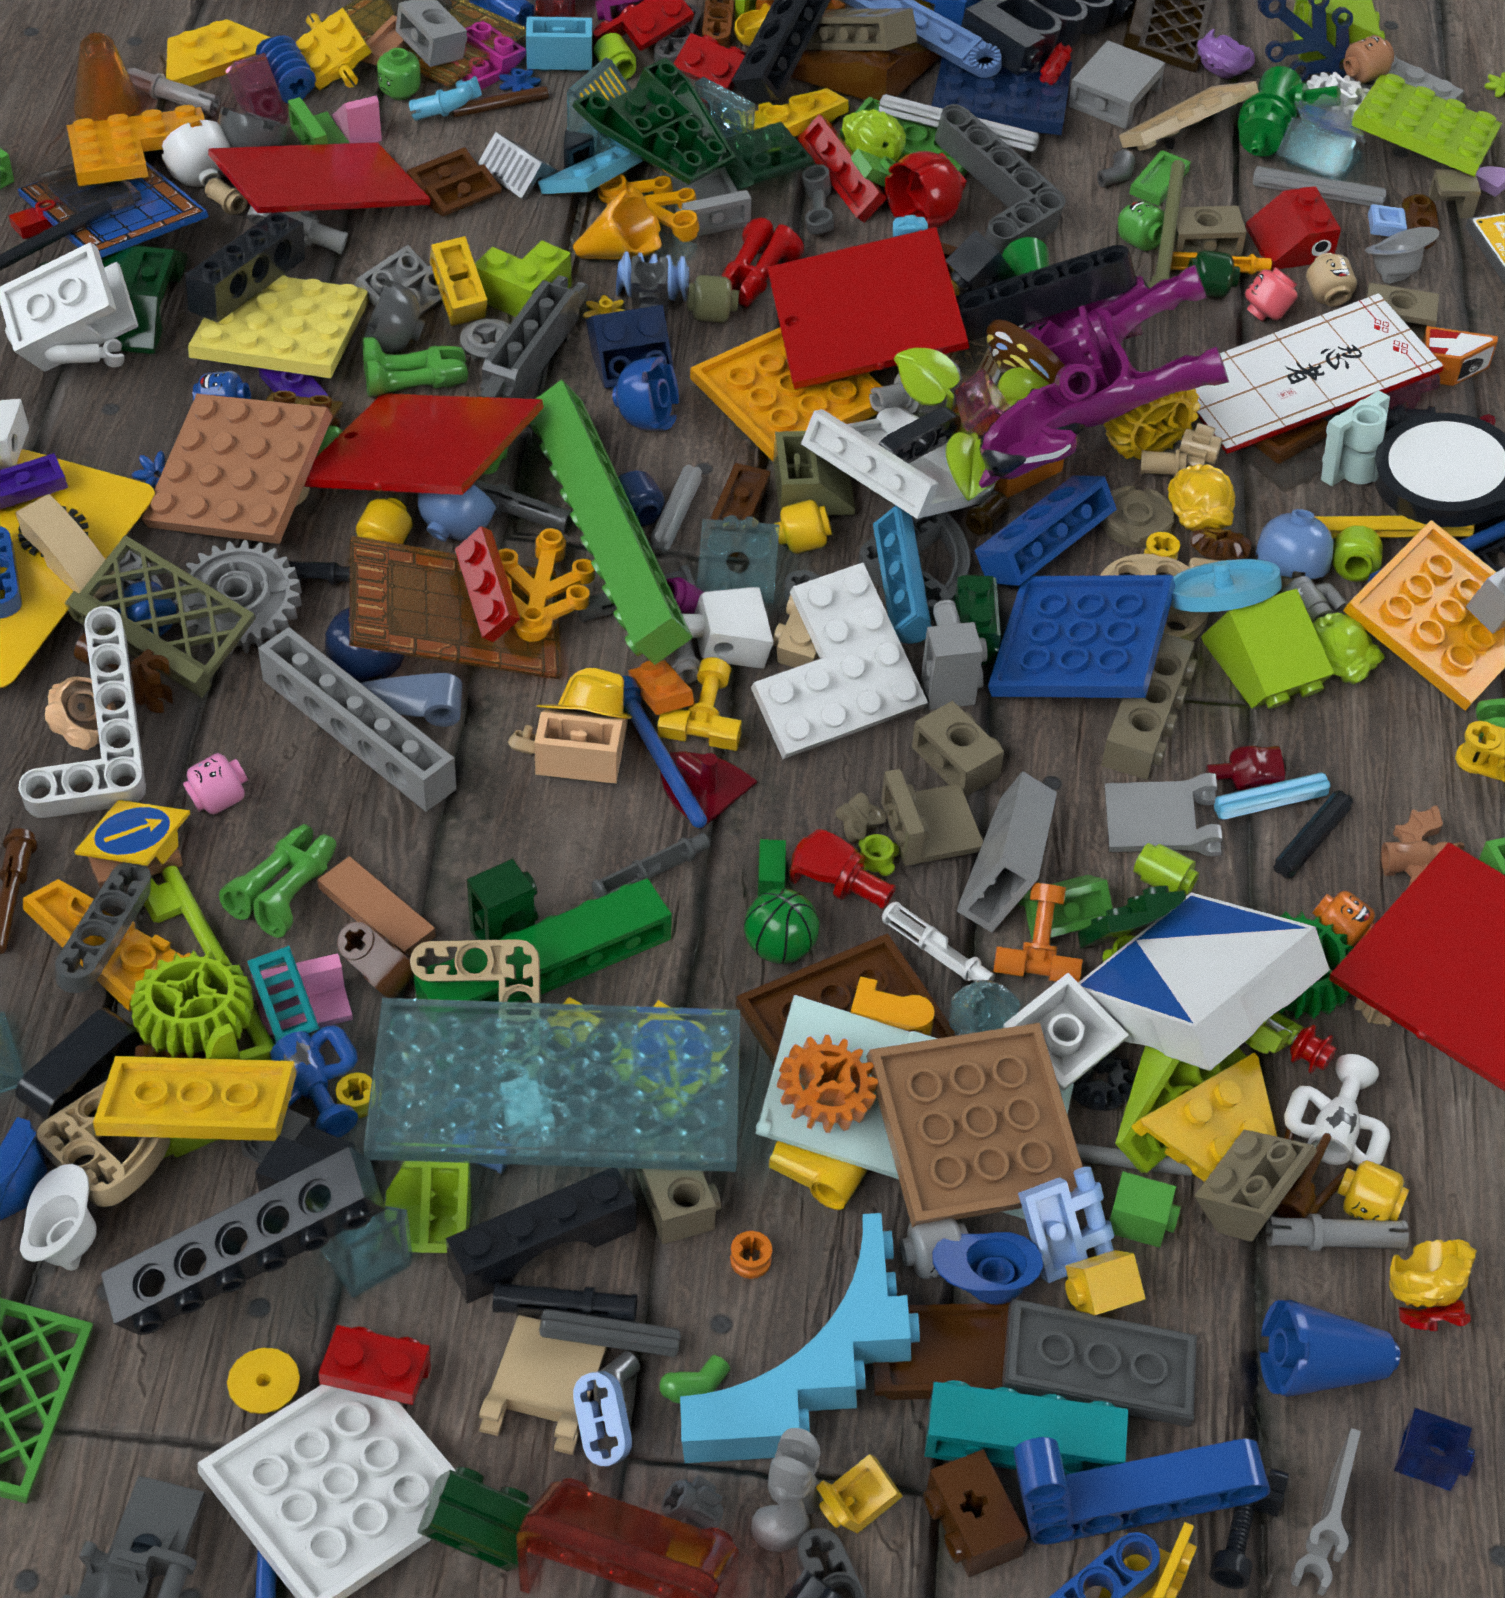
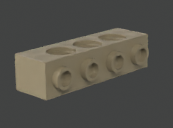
(864, 29)
(1142, 722)

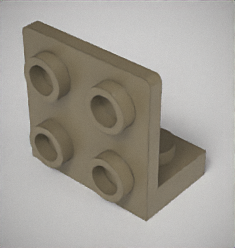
(929, 821)

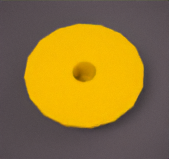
(263, 1380)

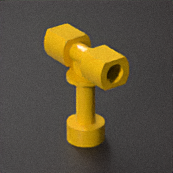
(702, 717)

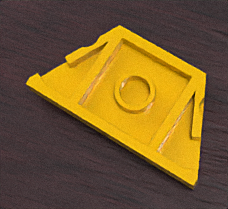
(209, 51)
(1211, 1116)

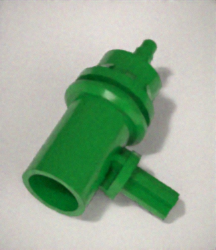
(1268, 113)

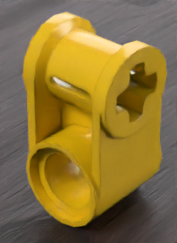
(1490, 750)

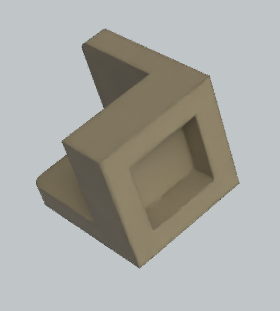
(1457, 187)

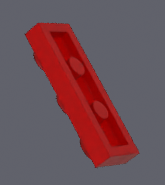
(487, 584)

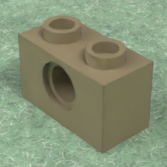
(1210, 230)
(1413, 306)
(958, 748)

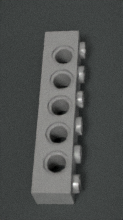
(358, 719)

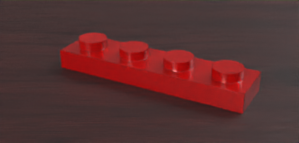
(830, 150)

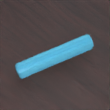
(1271, 796)

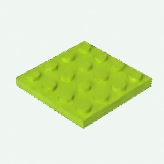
(1427, 123)

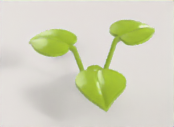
(928, 380)

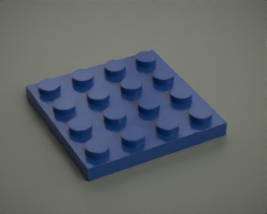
(1083, 636)

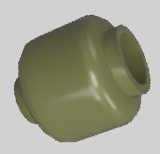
(711, 298)

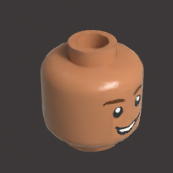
(1368, 59)

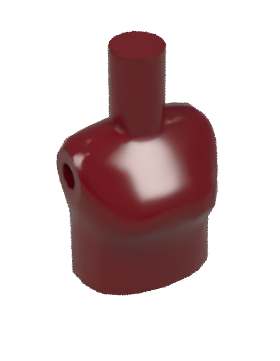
(1251, 767)

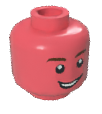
(1271, 294)

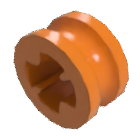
(751, 1240)

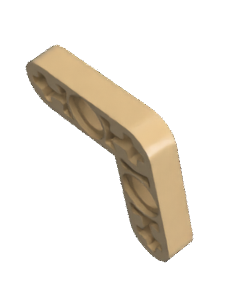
(496, 969)

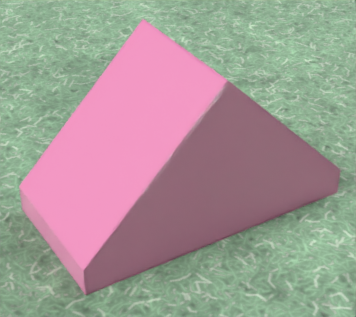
(360, 120)

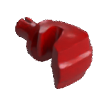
(835, 861)

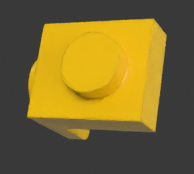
(858, 1495)

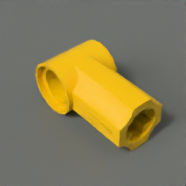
(828, 1179)

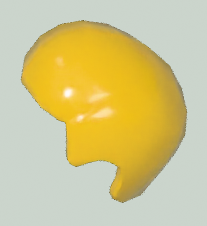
(749, 23)

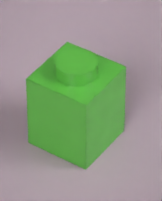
(1144, 1209)

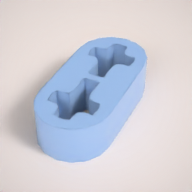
(590, 1418)

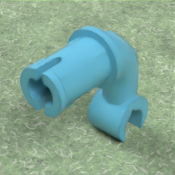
(445, 101)

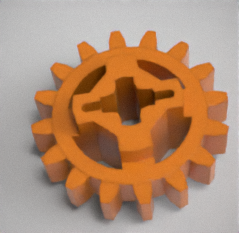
(834, 1099)

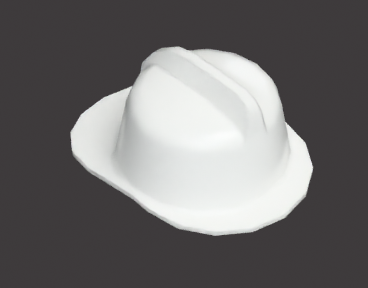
(57, 1219)

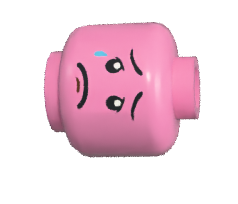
(215, 783)

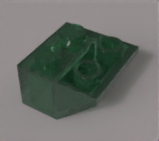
(765, 156)

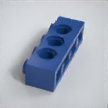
(1046, 529)

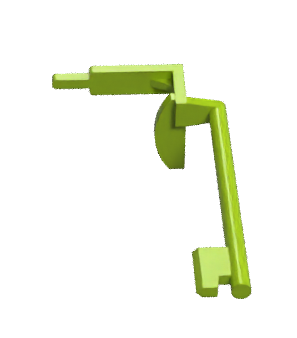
(172, 900)

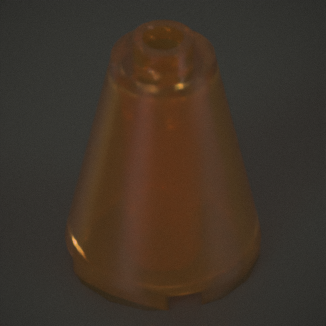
(103, 81)

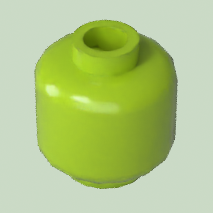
(1357, 553)

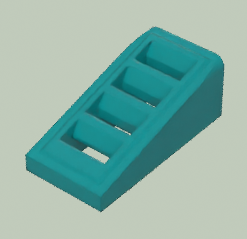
(270, 960)

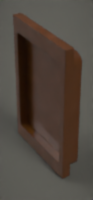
(954, 1344)

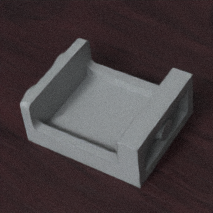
(1115, 83)
(717, 203)

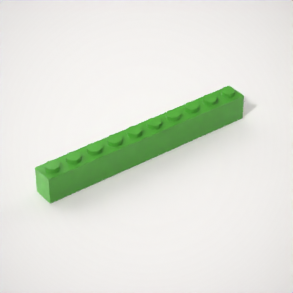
(609, 526)

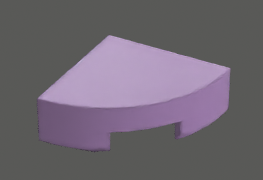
(1491, 179)

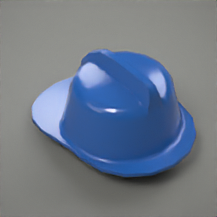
(989, 1265)

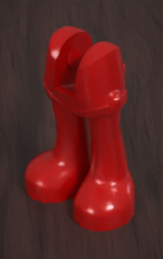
(760, 237)

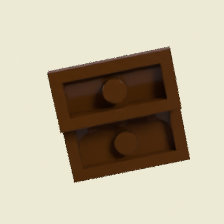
(454, 181)

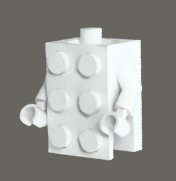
(68, 311)

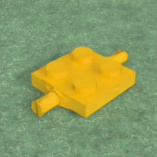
(333, 48)

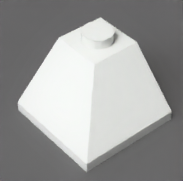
(1073, 1027)

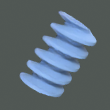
(677, 275)

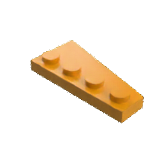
(60, 909)

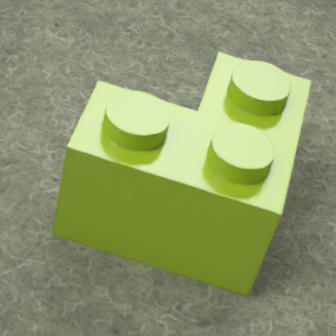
(513, 280)

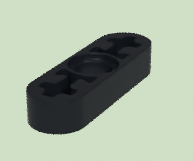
(923, 434)

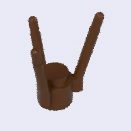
(1301, 1197)

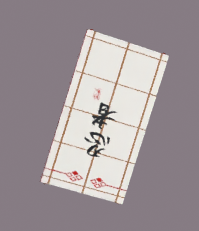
(1313, 372)

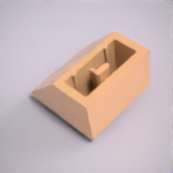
(579, 745)

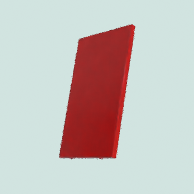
(318, 177)

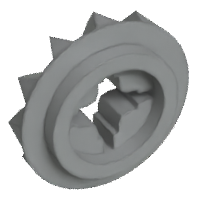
(481, 331)

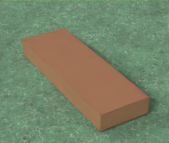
(375, 905)

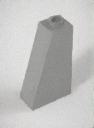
(1010, 853)

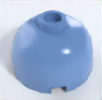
(455, 515)
(1297, 544)

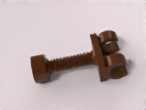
(143, 673)

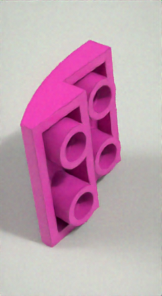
(501, 60)

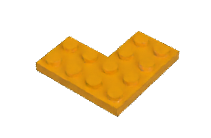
(115, 146)

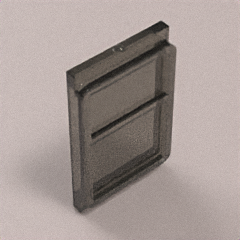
(64, 190)

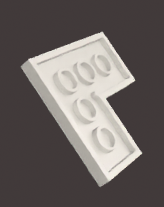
(860, 669)

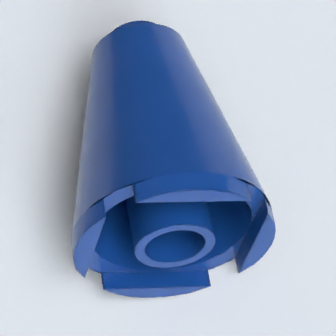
(1322, 1350)

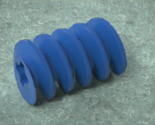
(288, 67)

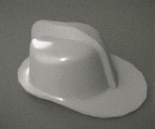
(1401, 253)

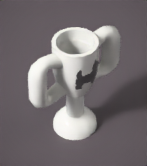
(1341, 1115)

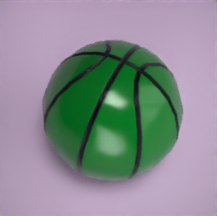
(781, 926)

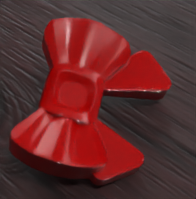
(1427, 1318)

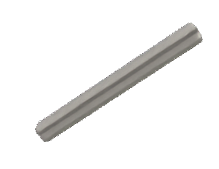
(930, 116)

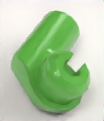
(693, 1383)

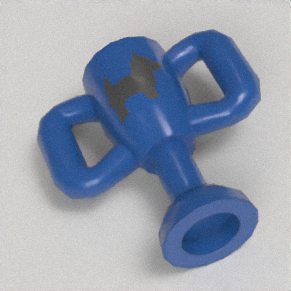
(314, 1074)

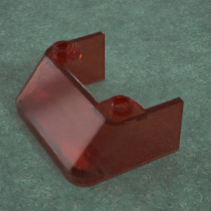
(624, 1545)

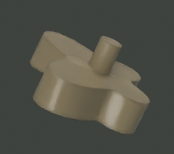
(858, 816)

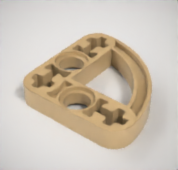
(75, 1125)

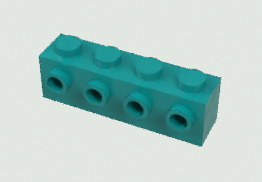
(999, 1419)

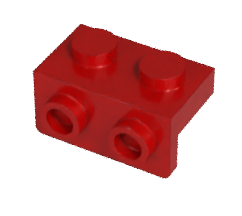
(709, 59)
(375, 1364)

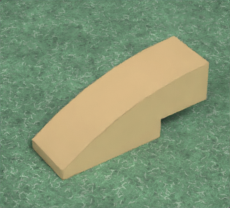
(62, 543)

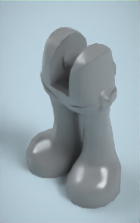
(793, 1488)

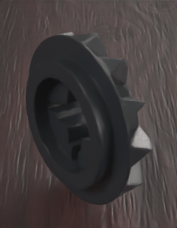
(1102, 1095)

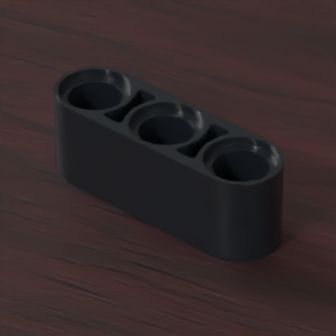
(77, 1063)

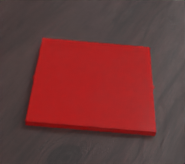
(864, 306)
(422, 443)
(1441, 962)

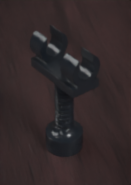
(1231, 1566)

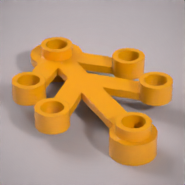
(683, 223)
(535, 617)

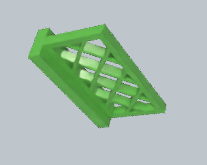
(53, 1323)

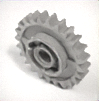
(259, 579)

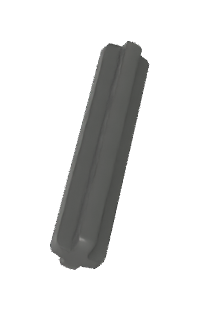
(609, 1332)

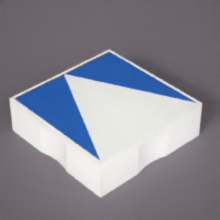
(1206, 978)

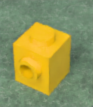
(1104, 1282)

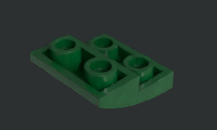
(1137, 913)

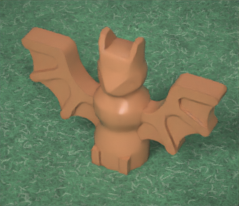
(1412, 852)

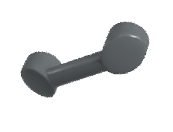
(818, 187)

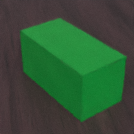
(771, 865)

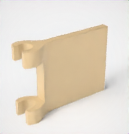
(539, 1381)

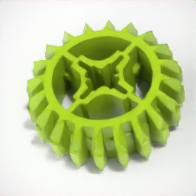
(188, 1000)

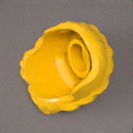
(1202, 497)
(1433, 1273)

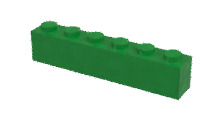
(568, 945)

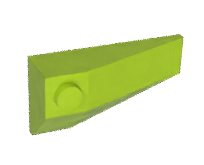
(1156, 1084)

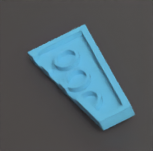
(590, 172)

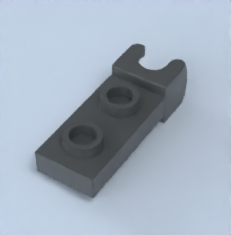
(649, 283)

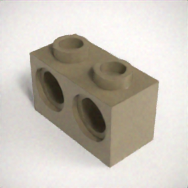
(667, 1189)

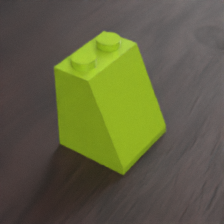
(1364, 22)
(1270, 650)

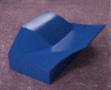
(20, 1167)

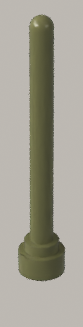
(1169, 223)

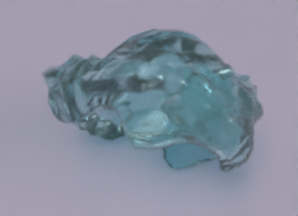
(982, 1007)

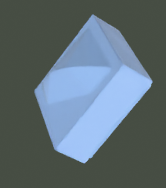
(1386, 220)

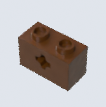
(974, 1487)

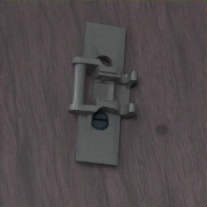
(145, 1545)

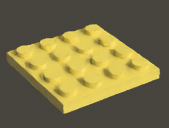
(286, 328)

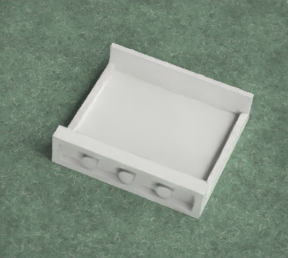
(917, 487)

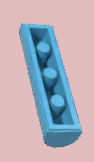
(902, 575)

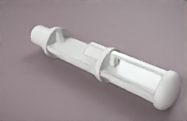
(935, 944)

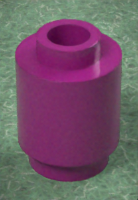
(1087, 385)

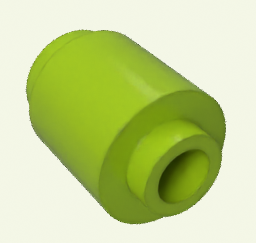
(617, 50)
(1166, 867)

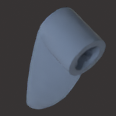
(423, 695)

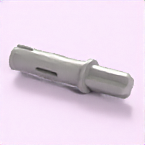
(179, 93)

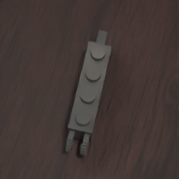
(532, 339)

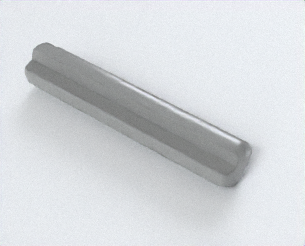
(676, 508)

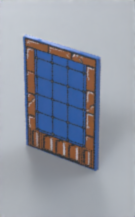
(160, 211)

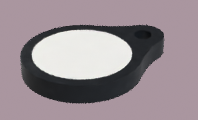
(1443, 469)

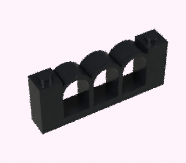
(1032, 28)

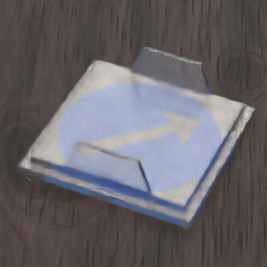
(1329, 115)

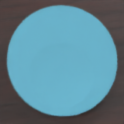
(1226, 585)

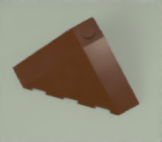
(865, 71)

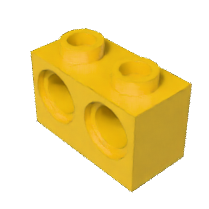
(458, 281)

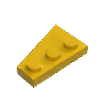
(802, 110)

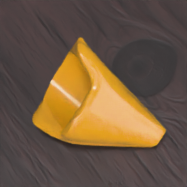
(621, 227)

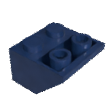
(626, 337)

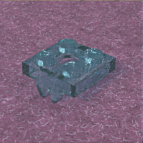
(732, 535)

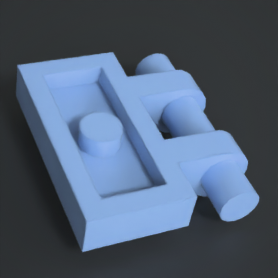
(1054, 1224)

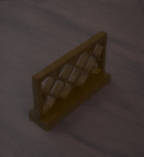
(1141, 30)

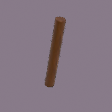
(502, 101)

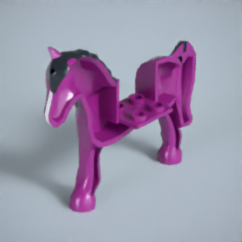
(1046, 425)

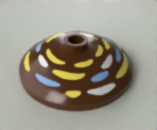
(1017, 348)

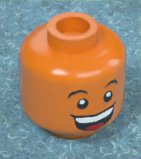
(1347, 915)

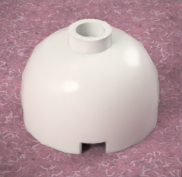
(188, 155)

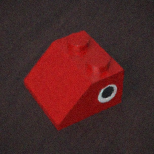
(1294, 228)

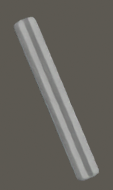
(1327, 187)

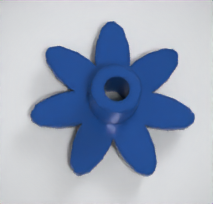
(518, 80)
(150, 469)

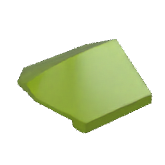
(435, 1199)

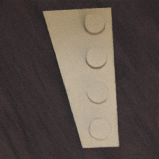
(1187, 113)

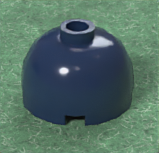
(357, 661)

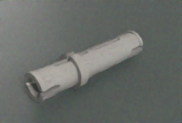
(1320, 1233)

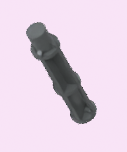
(652, 865)

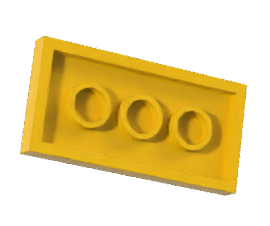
(195, 1098)

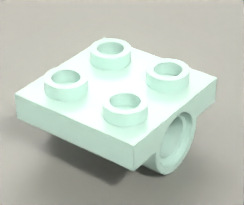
(1354, 441)

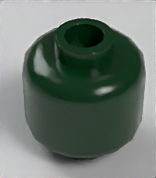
(1216, 272)

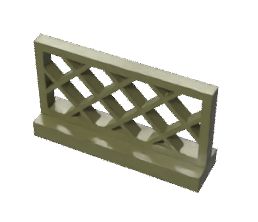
(183, 667)

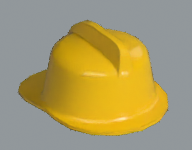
(595, 692)

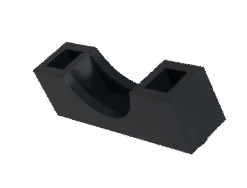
(497, 1249)

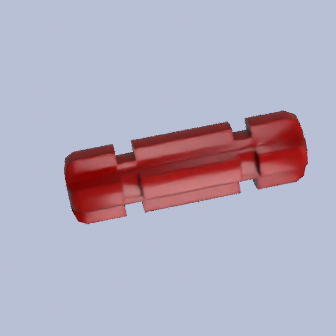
(1055, 64)

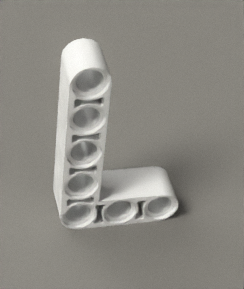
(111, 726)

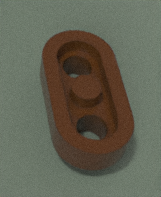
(1420, 212)

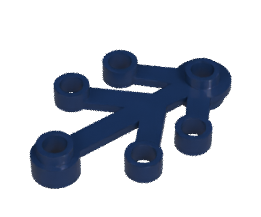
(1313, 38)

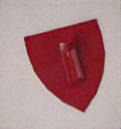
(711, 780)

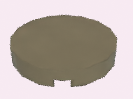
(1137, 516)

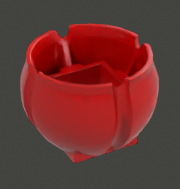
(925, 187)

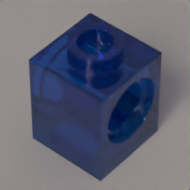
(1421, 1463)

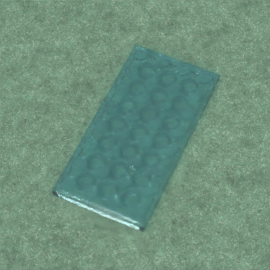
(555, 1085)

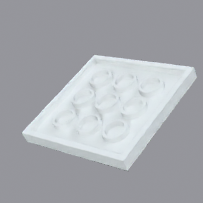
(329, 1489)

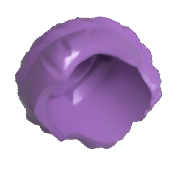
(1224, 55)

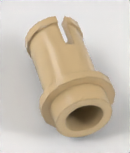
(229, 198)
(1162, 462)

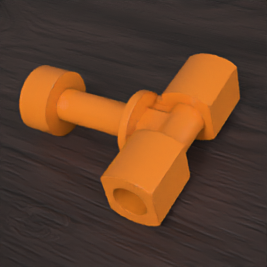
(1039, 956)

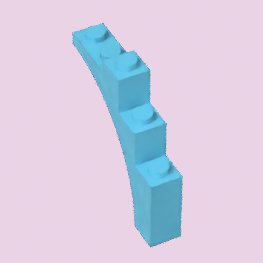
(823, 1375)

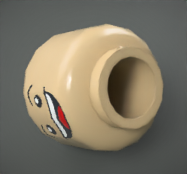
(1331, 279)

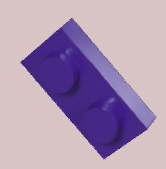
(31, 480)

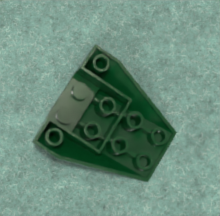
(661, 124)
(146, 279)

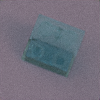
(1318, 150)

